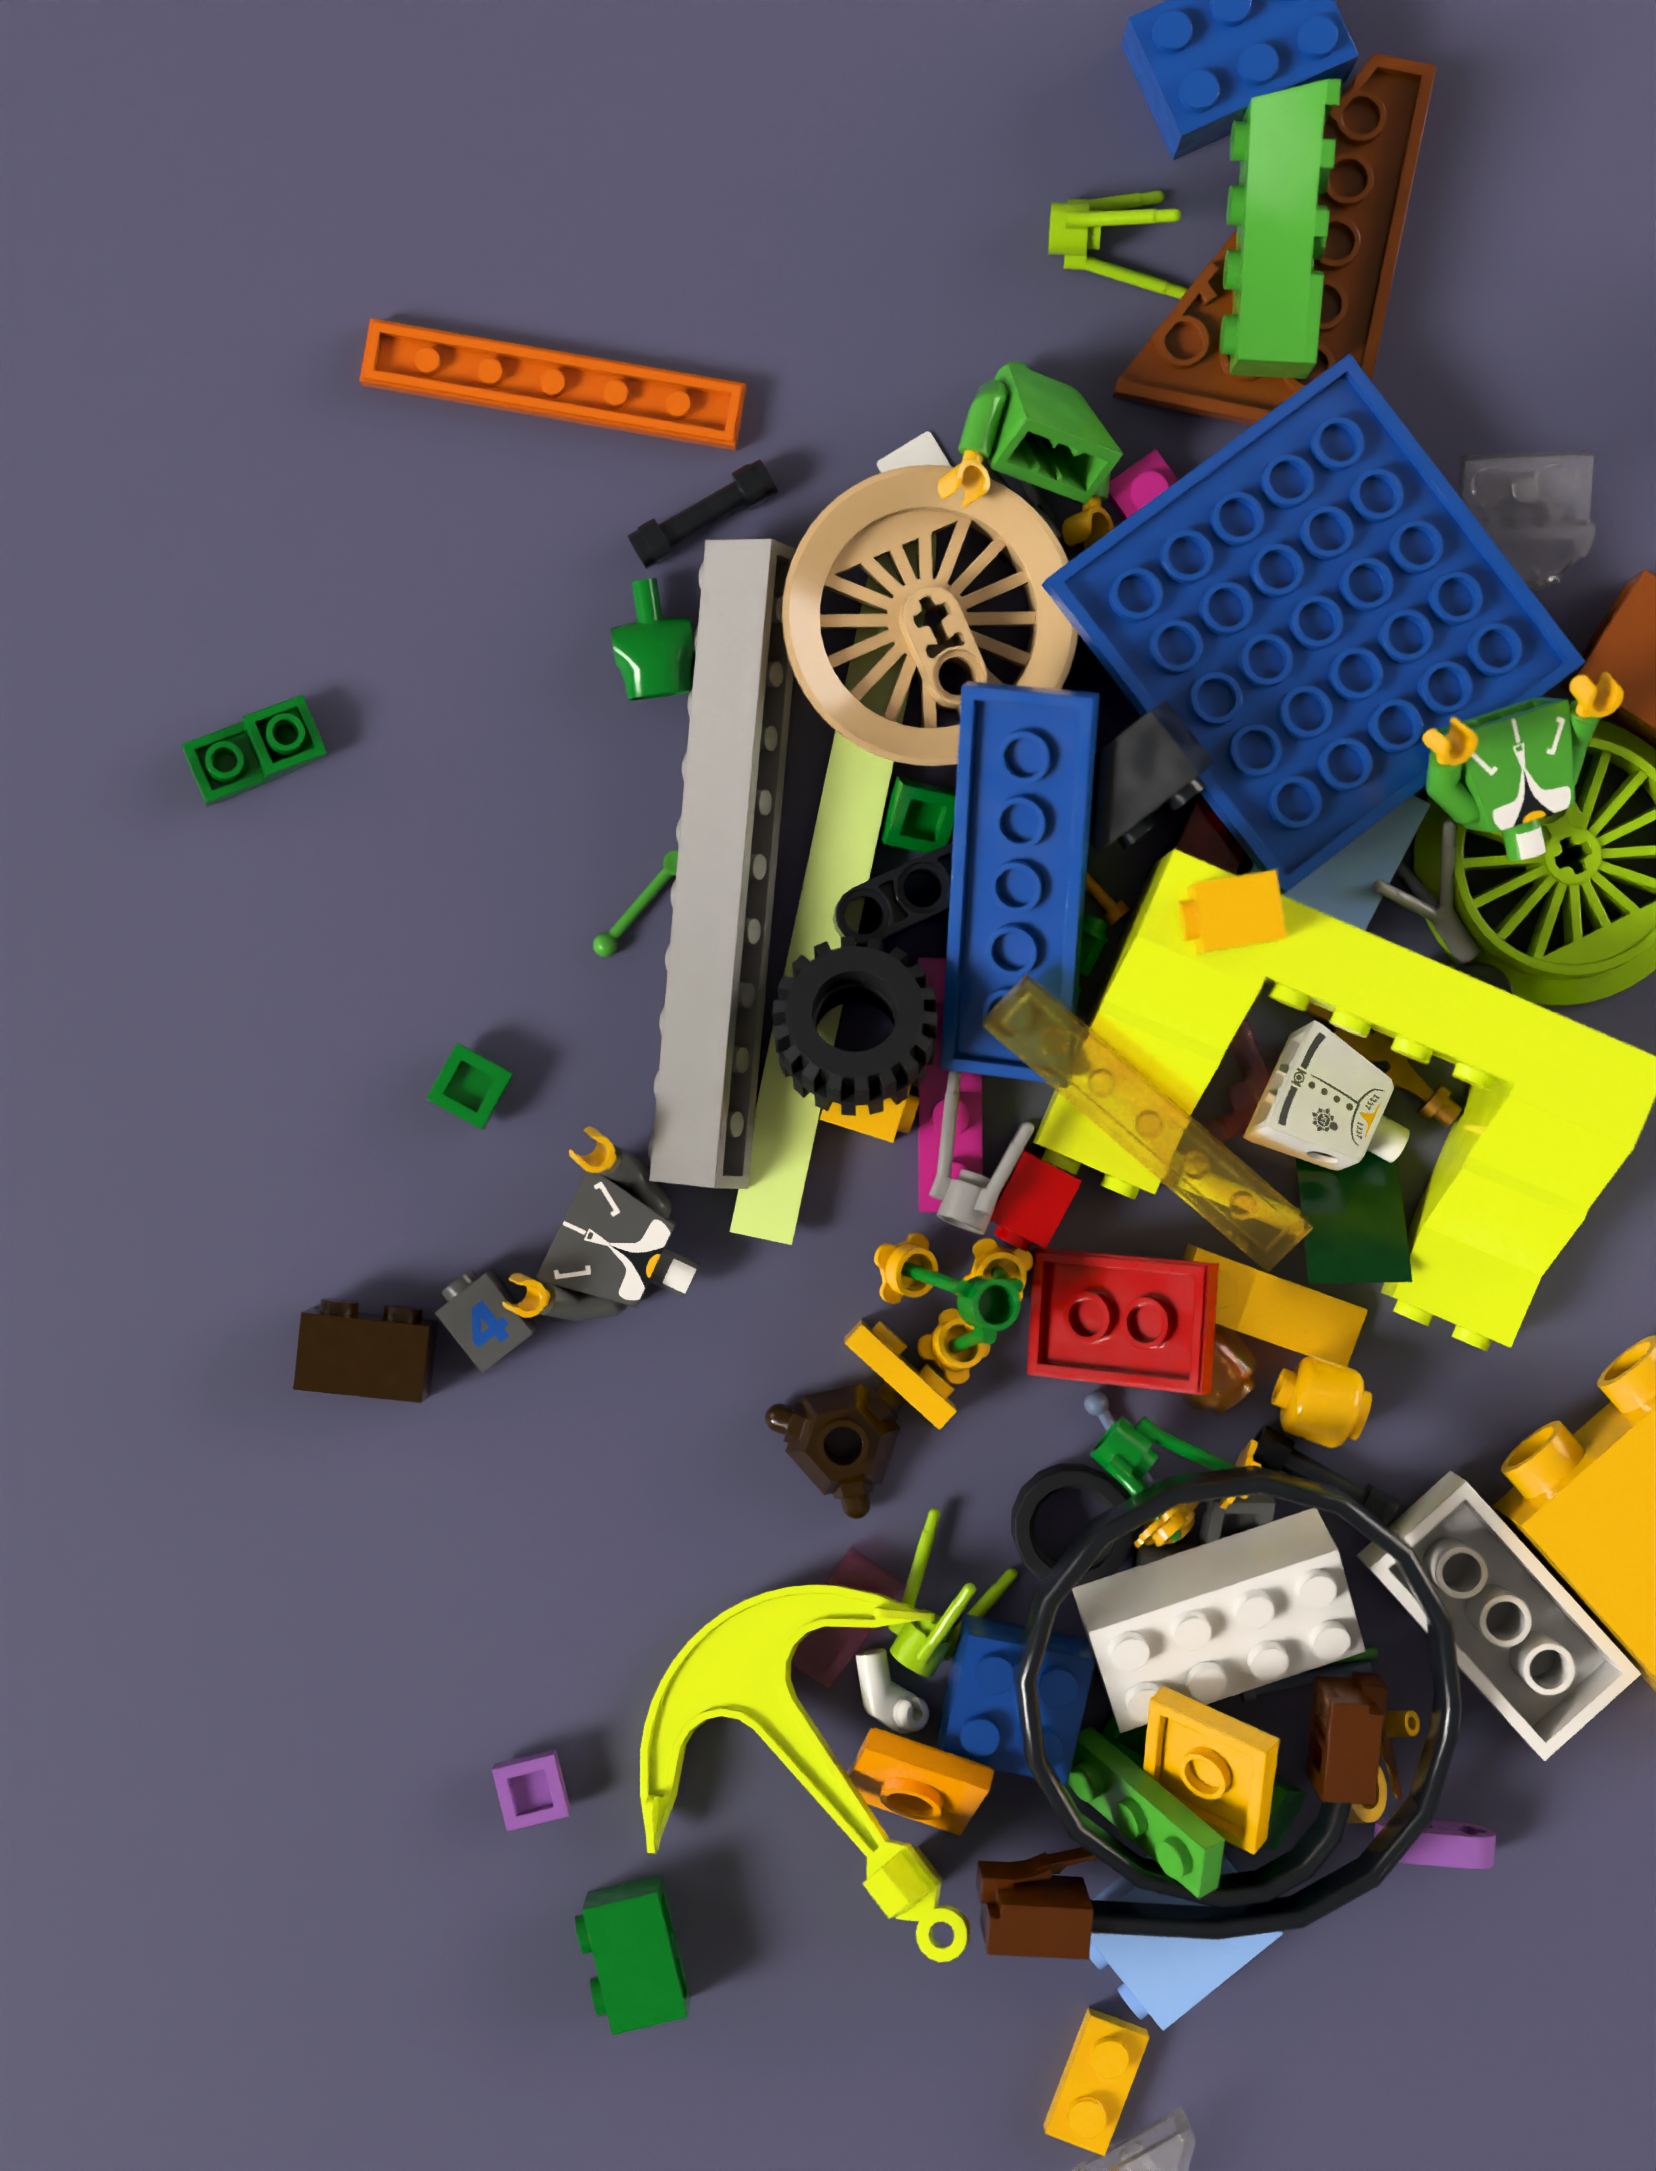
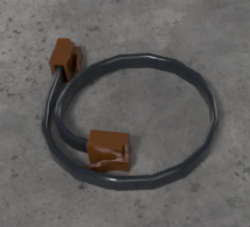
(1052, 1915)

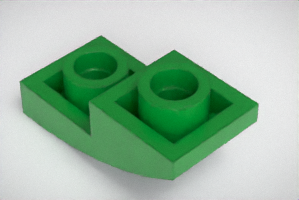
(254, 750)

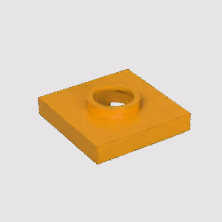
(919, 1781)

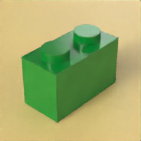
(634, 1955)

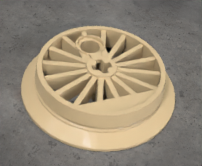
(880, 520)

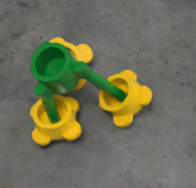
(985, 1302)

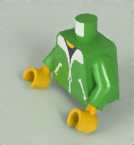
(1040, 436)
(1517, 762)

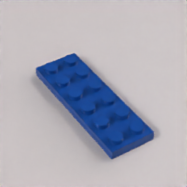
(1016, 860)

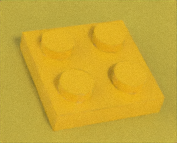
(1212, 1766)

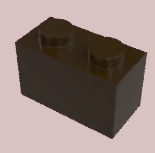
(366, 1352)

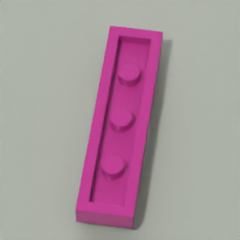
(969, 1127)

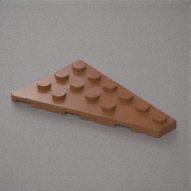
(1368, 197)

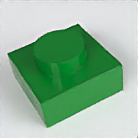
(918, 816)
(470, 1086)

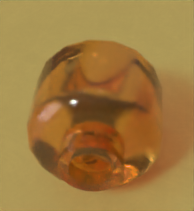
(1230, 1375)

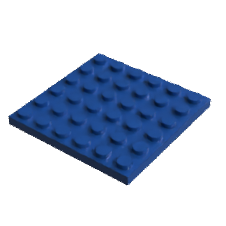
(1312, 619)

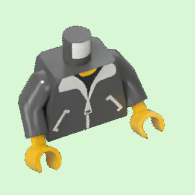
(607, 1243)

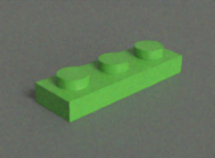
(1146, 1813)

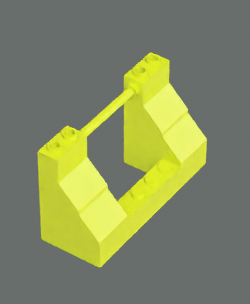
(1526, 1157)

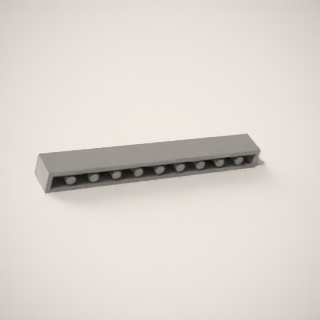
(724, 870)

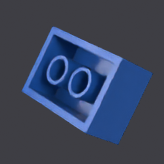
(1212, 56)

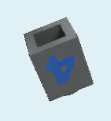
(481, 1321)

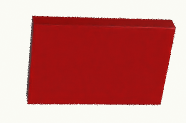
(1123, 1320)

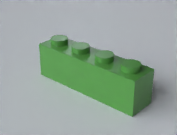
(1278, 231)

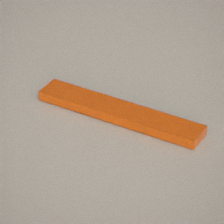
(553, 384)

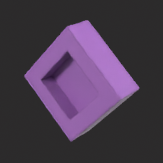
(531, 1790)

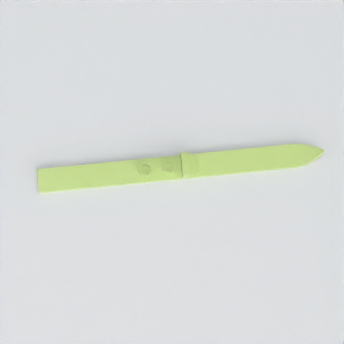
(837, 861)

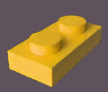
(923, 1389)
(1096, 2081)

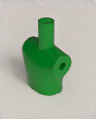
(654, 651)

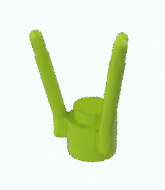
(1078, 225)
(926, 1644)

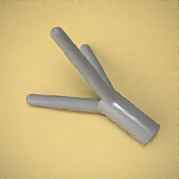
(1426, 905)

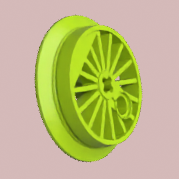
(1588, 964)

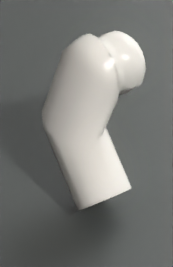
(886, 1699)

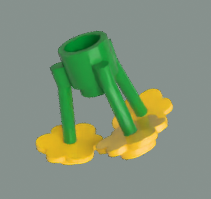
(1128, 1457)

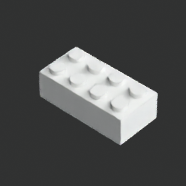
(1221, 1617)
(1512, 1620)

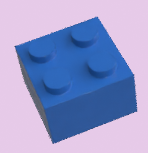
(981, 1702)

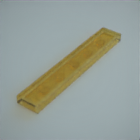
(1147, 1123)

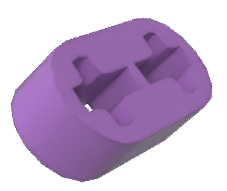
(1450, 1845)

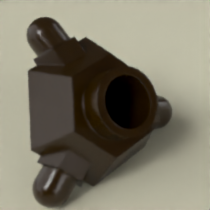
(842, 1440)

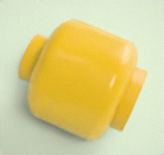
(1322, 1401)

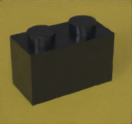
(1139, 772)

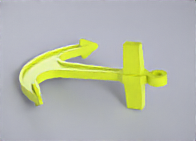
(743, 1672)

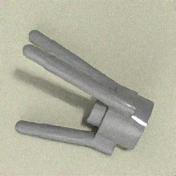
(971, 1197)

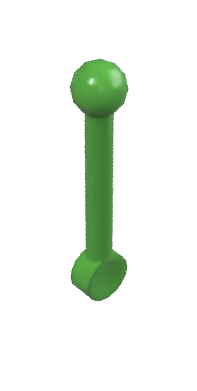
(606, 943)

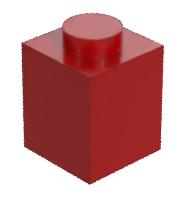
(1033, 1201)

